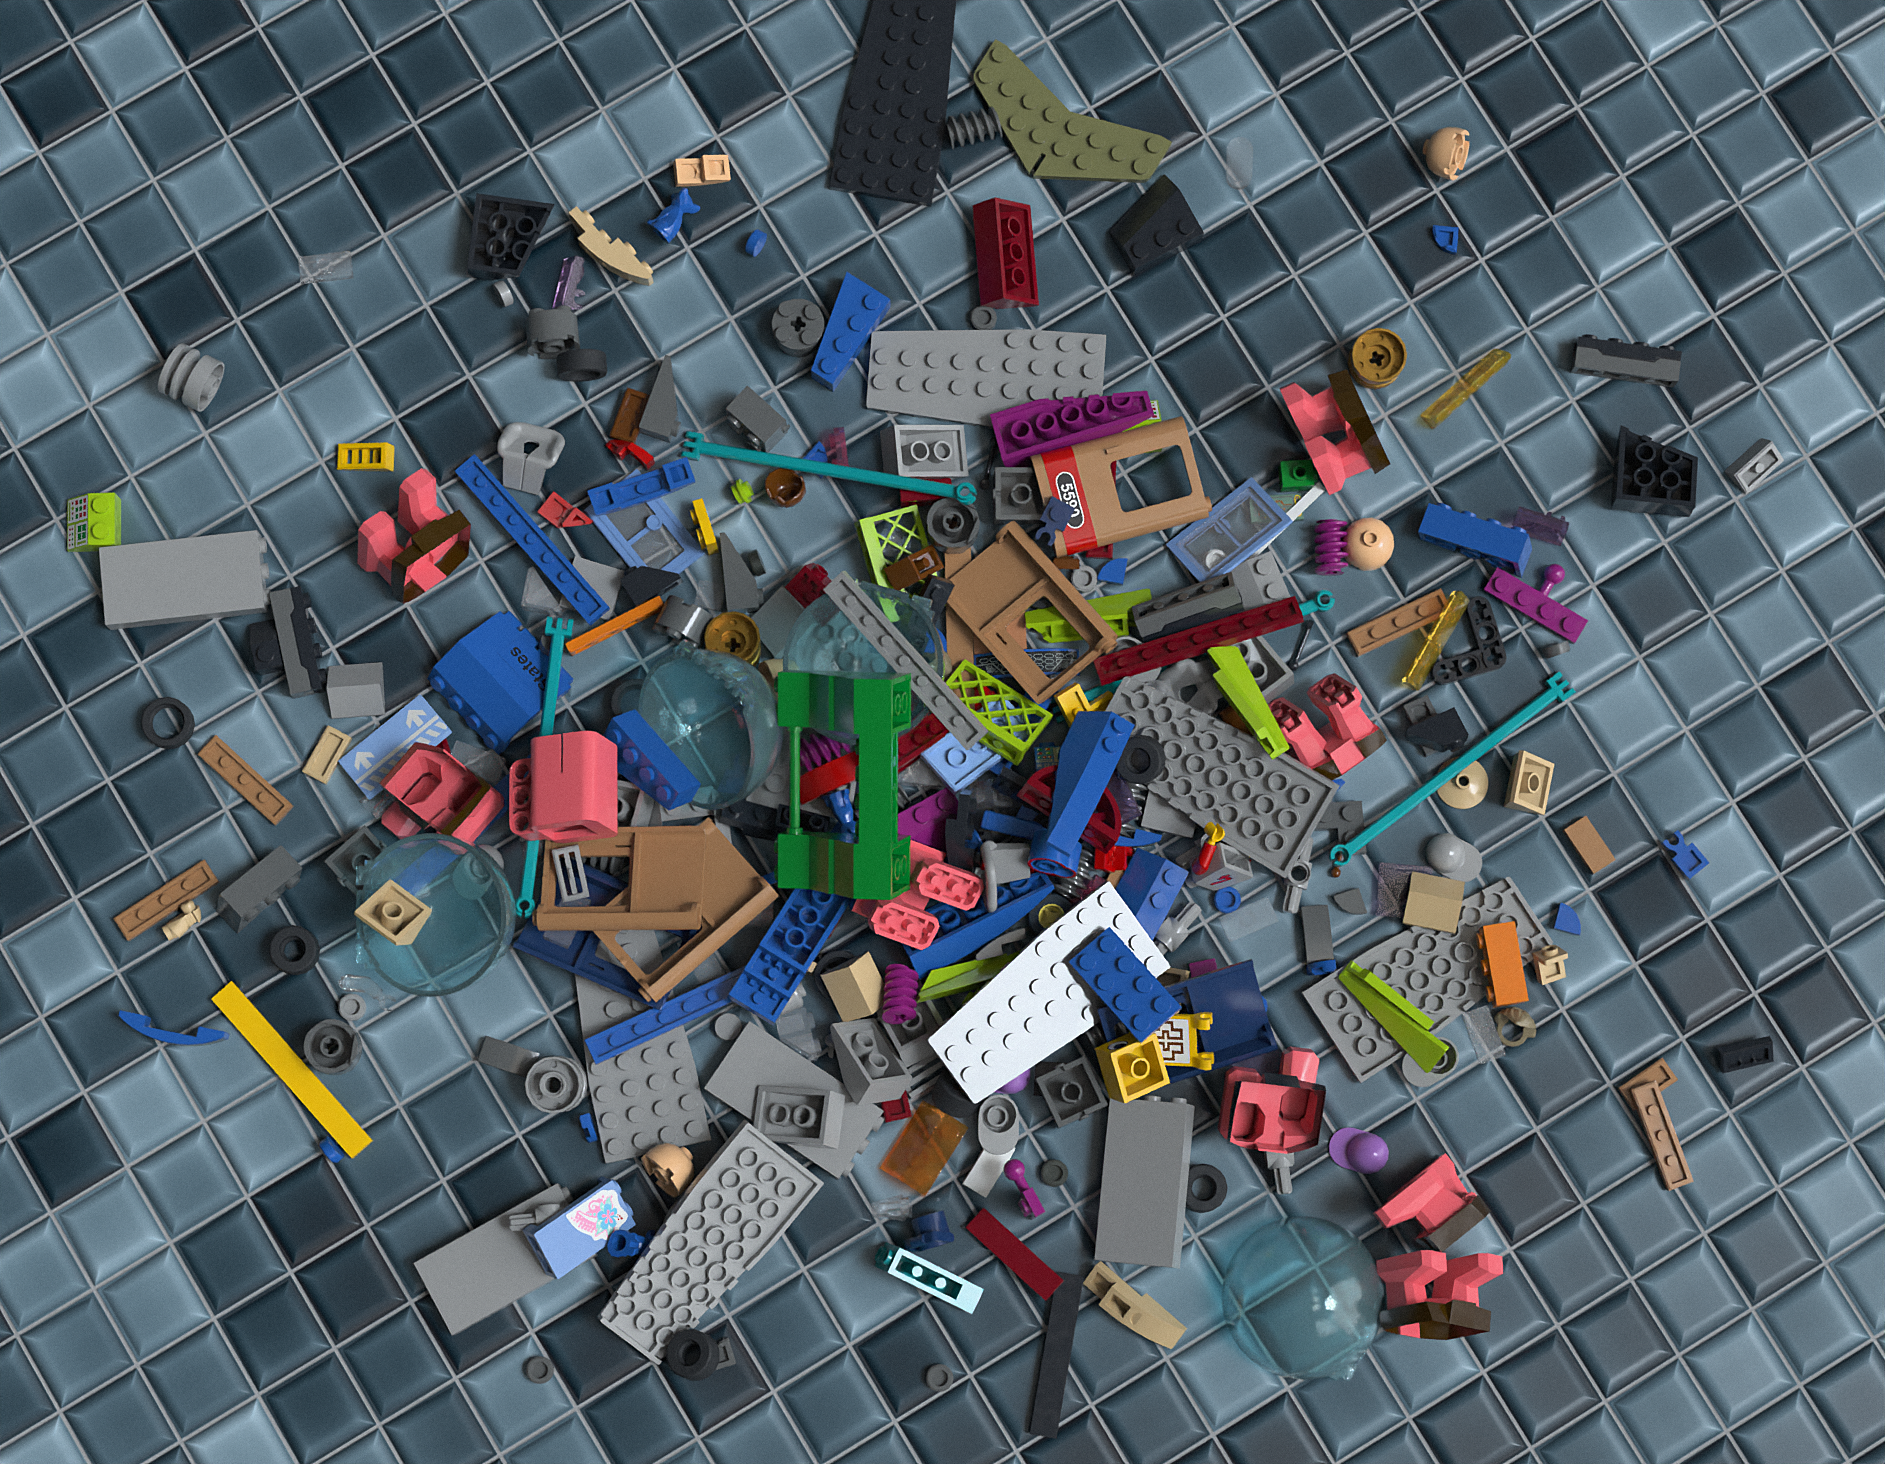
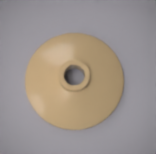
(1465, 796)

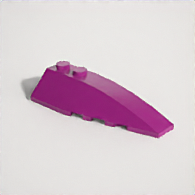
(1065, 422)

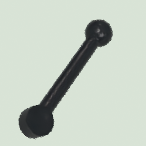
(984, 483)
(1293, 665)

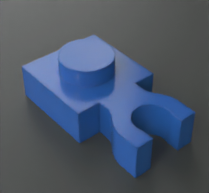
(1687, 858)

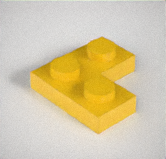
(705, 532)
(1073, 700)

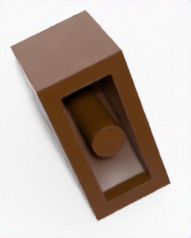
(913, 568)

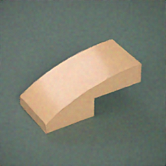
(701, 171)

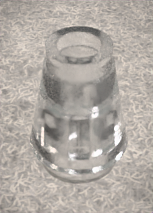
(892, 1208)

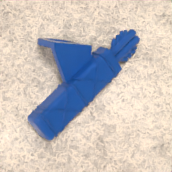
(1018, 826)

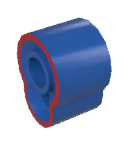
(1050, 861)

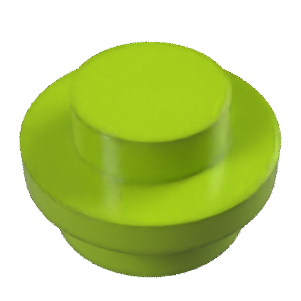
(742, 491)

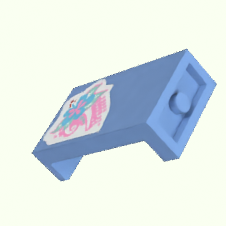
(580, 1228)

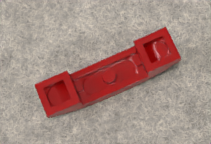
(828, 777)

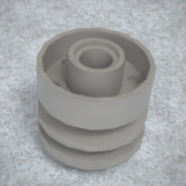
(191, 377)
(540, 1088)

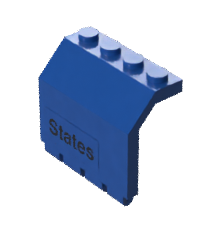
(496, 679)

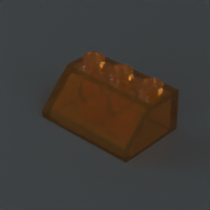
(924, 1148)

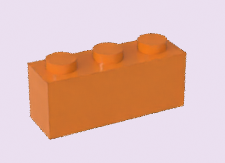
(1502, 964)

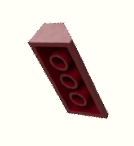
(1005, 254)

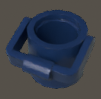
(929, 1232)

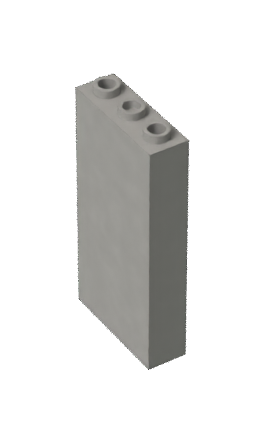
(184, 579)
(765, 1061)
(1145, 1182)
(487, 1267)

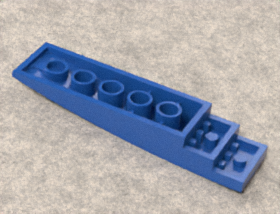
(788, 951)

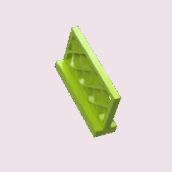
(873, 551)
(1000, 738)

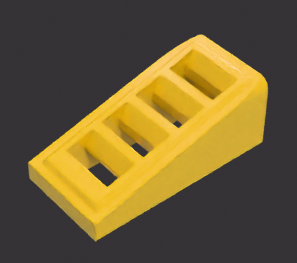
(381, 452)

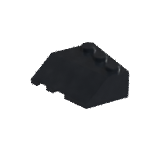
(1156, 228)
(504, 235)
(1652, 477)

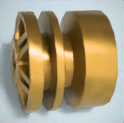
(1380, 344)
(734, 630)

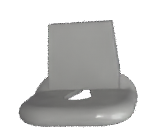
(525, 470)
(1201, 674)
(1002, 864)

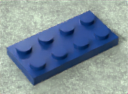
(1125, 985)

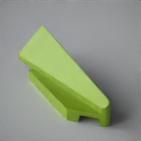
(1114, 609)
(1246, 699)
(962, 977)
(1396, 1015)

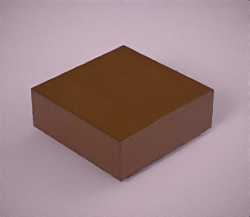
(1066, 562)

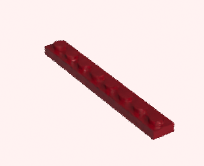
(1198, 640)

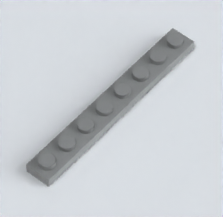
(905, 659)

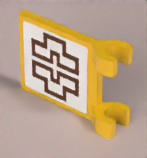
(1179, 1040)

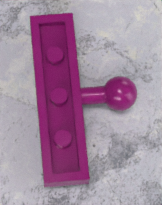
(1537, 603)
(1029, 1202)

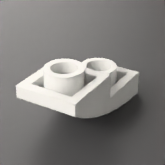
(986, 1171)

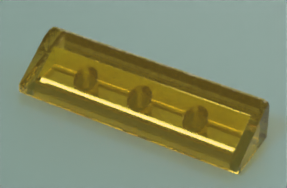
(1465, 387)
(1436, 640)

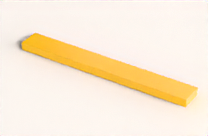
(292, 1069)

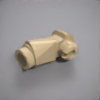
(181, 923)

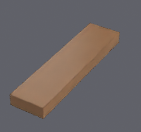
(1397, 623)
(245, 780)
(166, 900)
(1661, 1135)

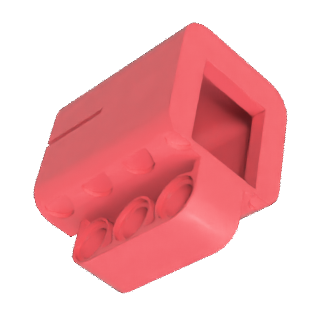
(570, 793)

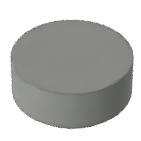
(503, 293)
(1084, 579)
(352, 1007)
(728, 1026)

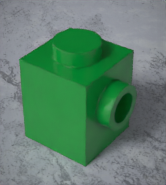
(1297, 476)

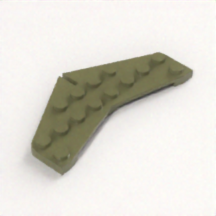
(1069, 142)

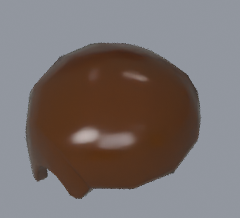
(785, 487)

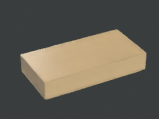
(327, 754)

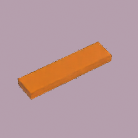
(615, 626)

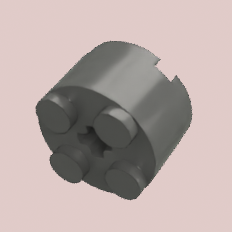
(795, 313)
(551, 331)
(957, 539)
(682, 622)
(325, 1034)

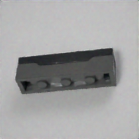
(1626, 361)
(1188, 607)
(297, 641)

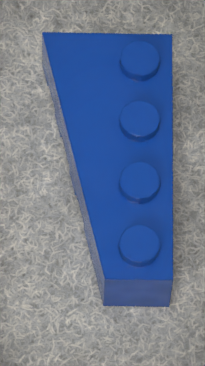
(850, 326)
(1476, 537)
(650, 762)

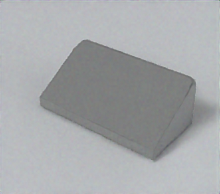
(1754, 465)

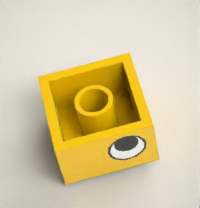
(1132, 1067)

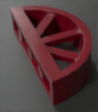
(919, 740)
(1102, 828)

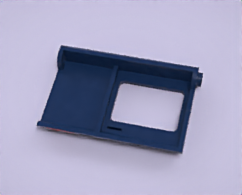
(582, 950)
(1238, 1014)

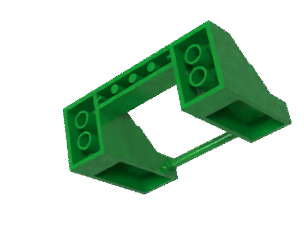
(874, 858)

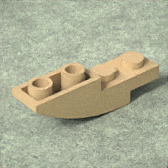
(615, 256)
(1134, 1311)

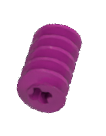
(1329, 547)
(819, 748)
(899, 994)

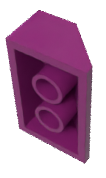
(928, 819)

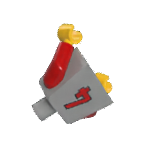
(1218, 863)

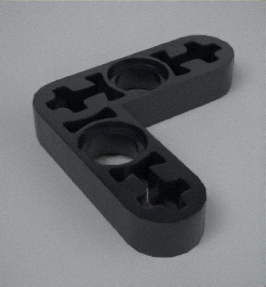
(1480, 655)

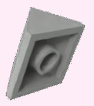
(356, 690)

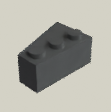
(258, 888)

